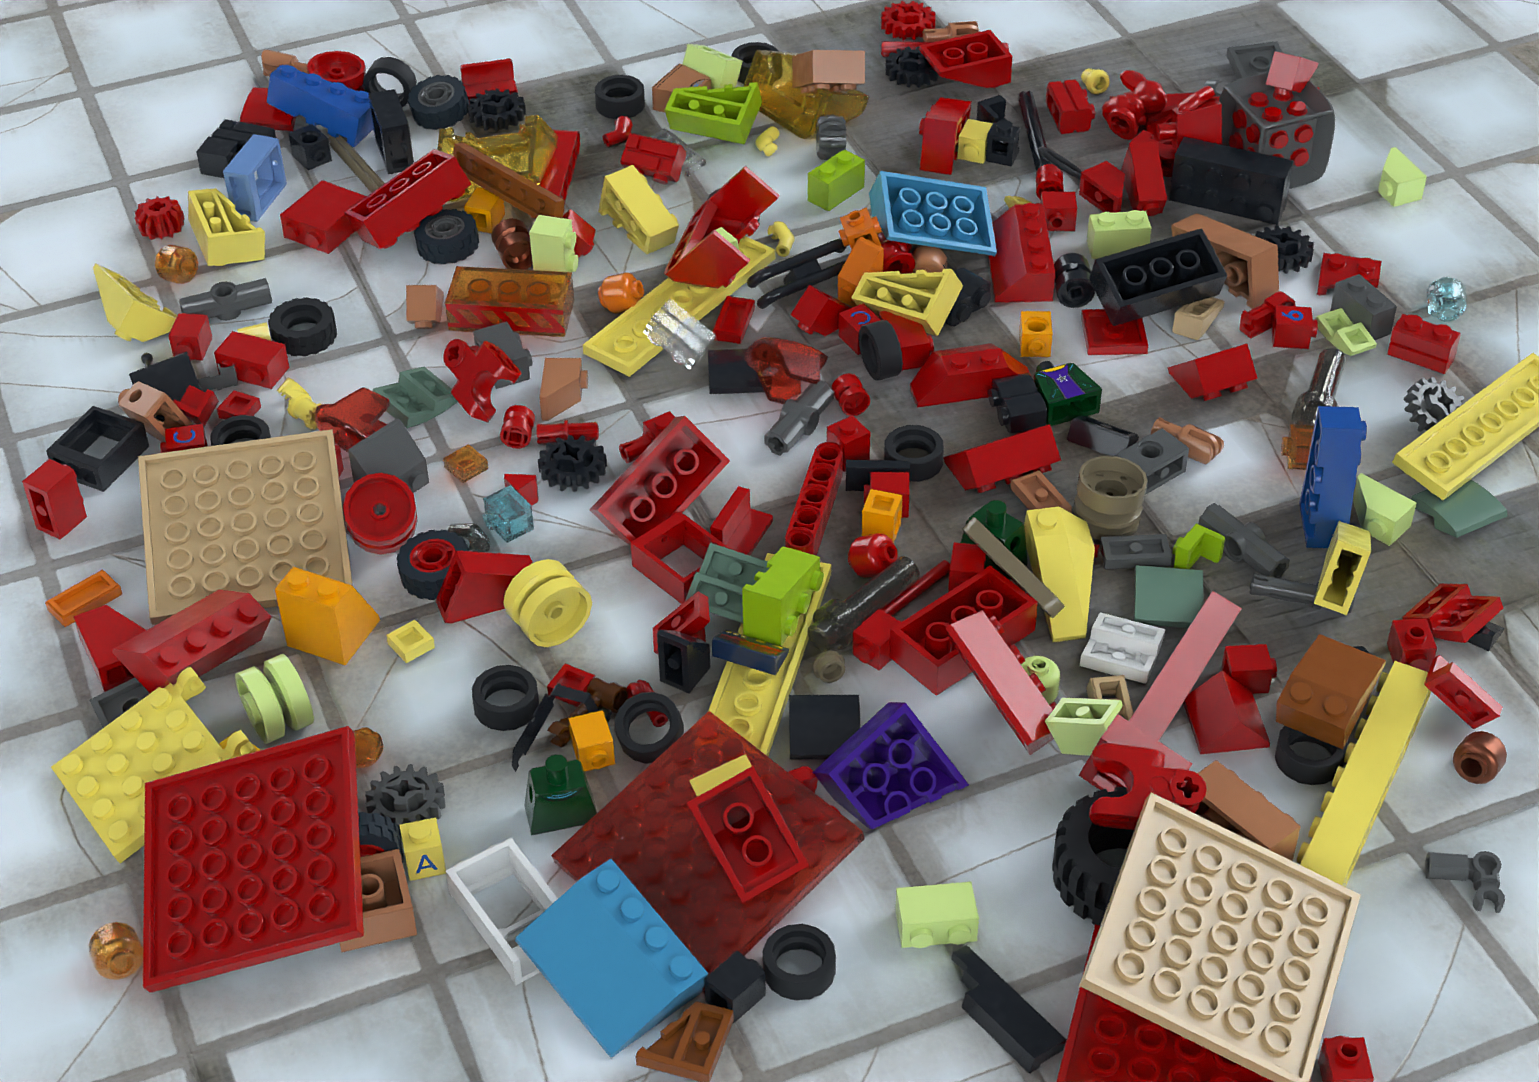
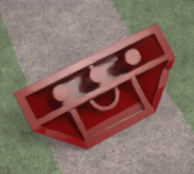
(962, 374)

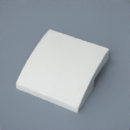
(1122, 647)

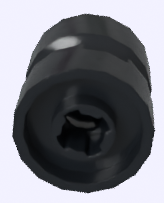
(1073, 281)

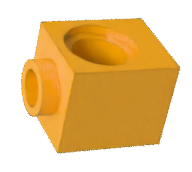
(1035, 334)
(882, 514)
(592, 740)

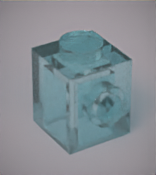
(508, 514)

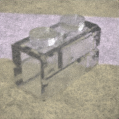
(679, 334)

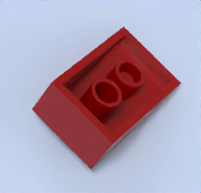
(971, 59)
(747, 834)

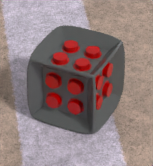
(1279, 125)

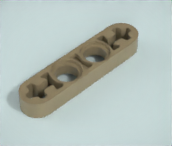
(1013, 567)

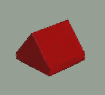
(525, 485)

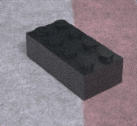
(1230, 180)
(1157, 277)

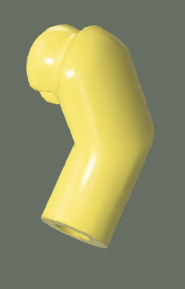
(765, 141)
(786, 238)

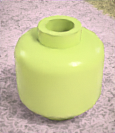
(1047, 672)

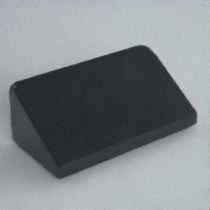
(1100, 435)

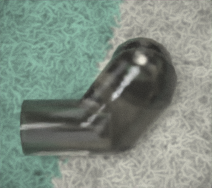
(474, 534)

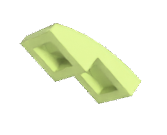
(1344, 334)

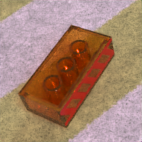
(526, 299)

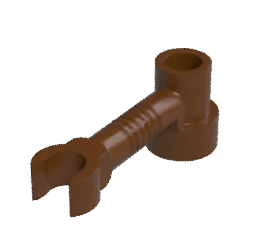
(605, 695)

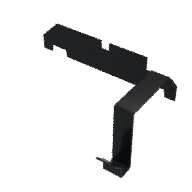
(542, 713)

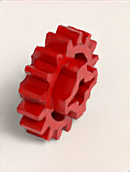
(907, 20)

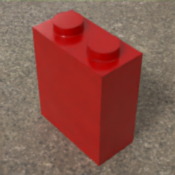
(320, 218)

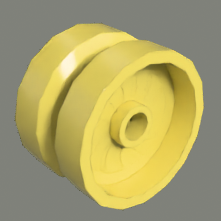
(547, 603)

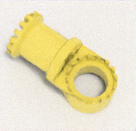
(300, 402)

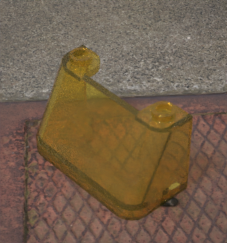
(789, 106)
(523, 152)

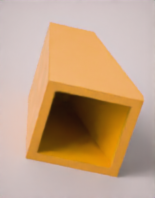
(323, 615)

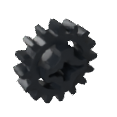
(909, 68)
(496, 109)
(1293, 249)
(572, 463)

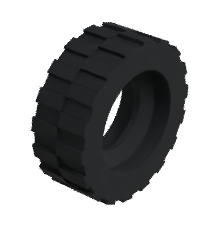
(303, 311)

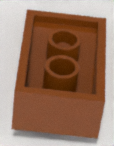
(1328, 690)

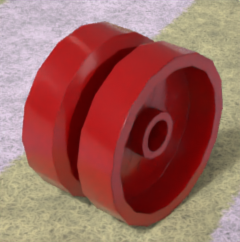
(339, 67)
(380, 494)

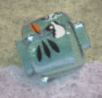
(1447, 299)

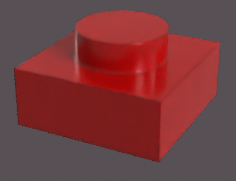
(238, 404)
(572, 678)

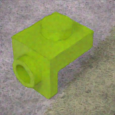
(1197, 543)

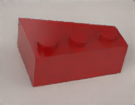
(941, 134)

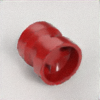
(1049, 179)
(850, 394)
(517, 426)

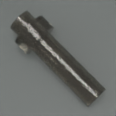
(1321, 388)
(838, 619)

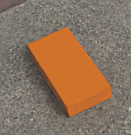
(83, 597)

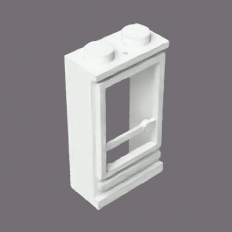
(482, 872)

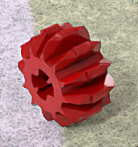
(159, 218)

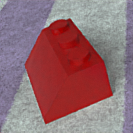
(1004, 459)

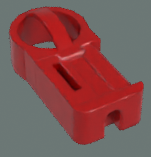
(1261, 317)

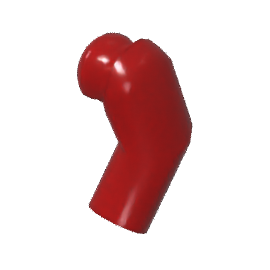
(623, 128)
(657, 718)

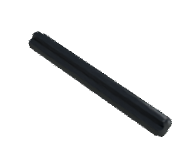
(1033, 127)

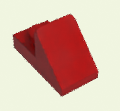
(688, 618)

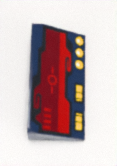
(749, 652)

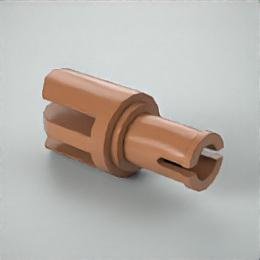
(952, 30)
(272, 60)
(1202, 444)

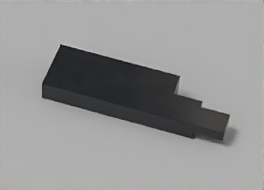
(1006, 1014)

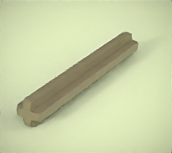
(356, 163)

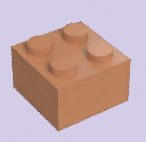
(385, 901)

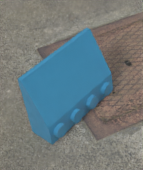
(933, 213)
(612, 958)

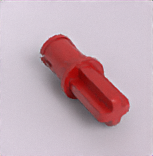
(549, 432)

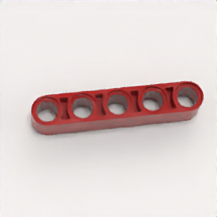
(562, 165)
(816, 499)

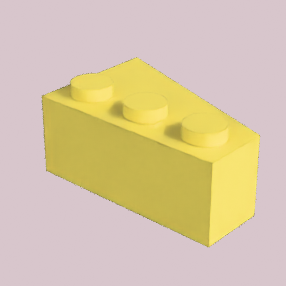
(637, 210)
(222, 231)
(915, 296)

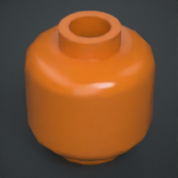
(620, 292)

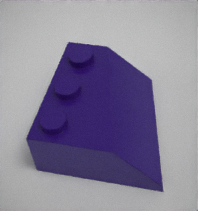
(888, 768)

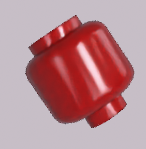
(871, 554)

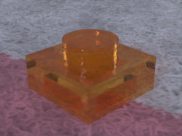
(465, 463)

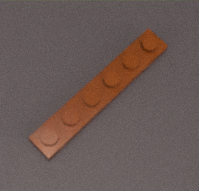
(507, 183)

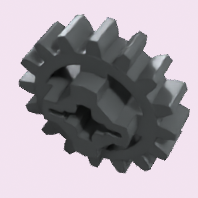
(1436, 404)
(406, 795)

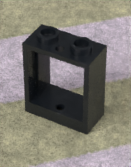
(391, 131)
(85, 431)

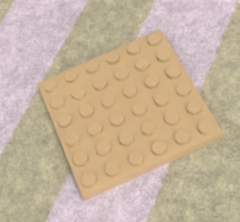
(240, 519)
(1222, 942)

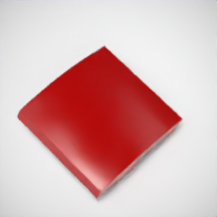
(260, 113)
(1454, 612)

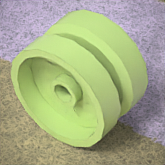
(274, 698)

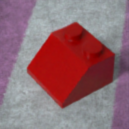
(1215, 372)

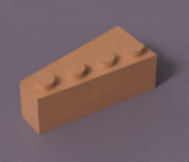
(1247, 259)

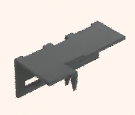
(225, 379)

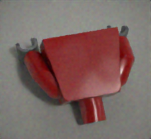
(1196, 117)

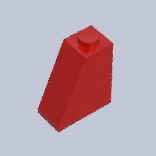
(1144, 178)
(477, 583)
(100, 633)

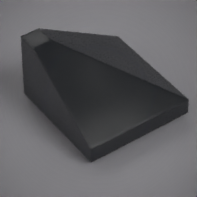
(1486, 636)

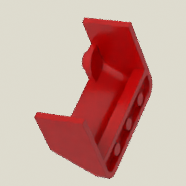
(705, 255)

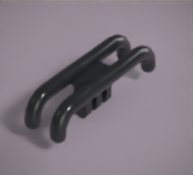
(803, 272)

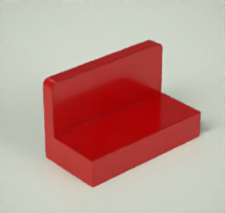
(488, 76)
(740, 525)
(1461, 693)

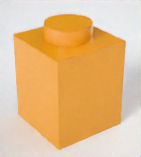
(486, 209)

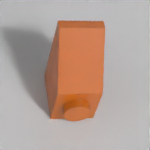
(862, 259)

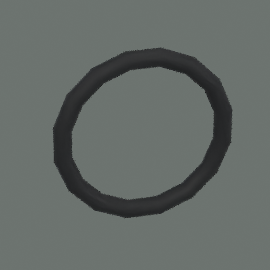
(1060, 162)

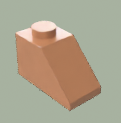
(424, 305)
(561, 385)

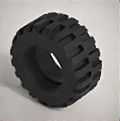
(1077, 869)

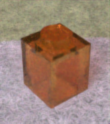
(1297, 446)

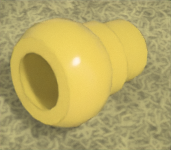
(1095, 80)

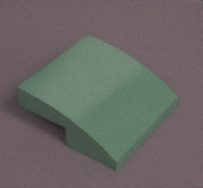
(417, 396)
(1463, 510)
(722, 580)
(1167, 596)

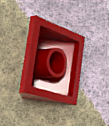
(1225, 716)

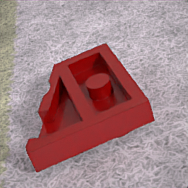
(1339, 267)

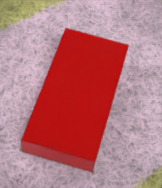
(734, 319)

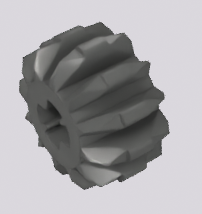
(830, 136)

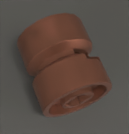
(513, 244)

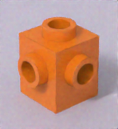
(857, 225)

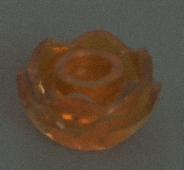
(367, 747)

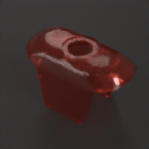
(783, 373)
(352, 417)

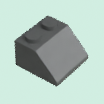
(390, 452)

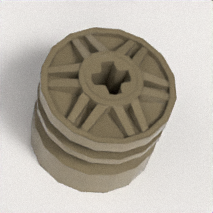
(1110, 496)

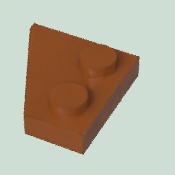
(690, 1044)

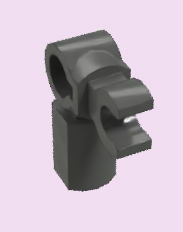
(1481, 870)

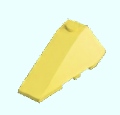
(129, 309)
(1063, 561)

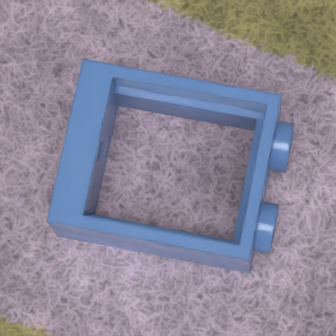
(252, 195)

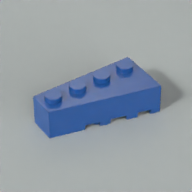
(321, 103)
(1331, 473)

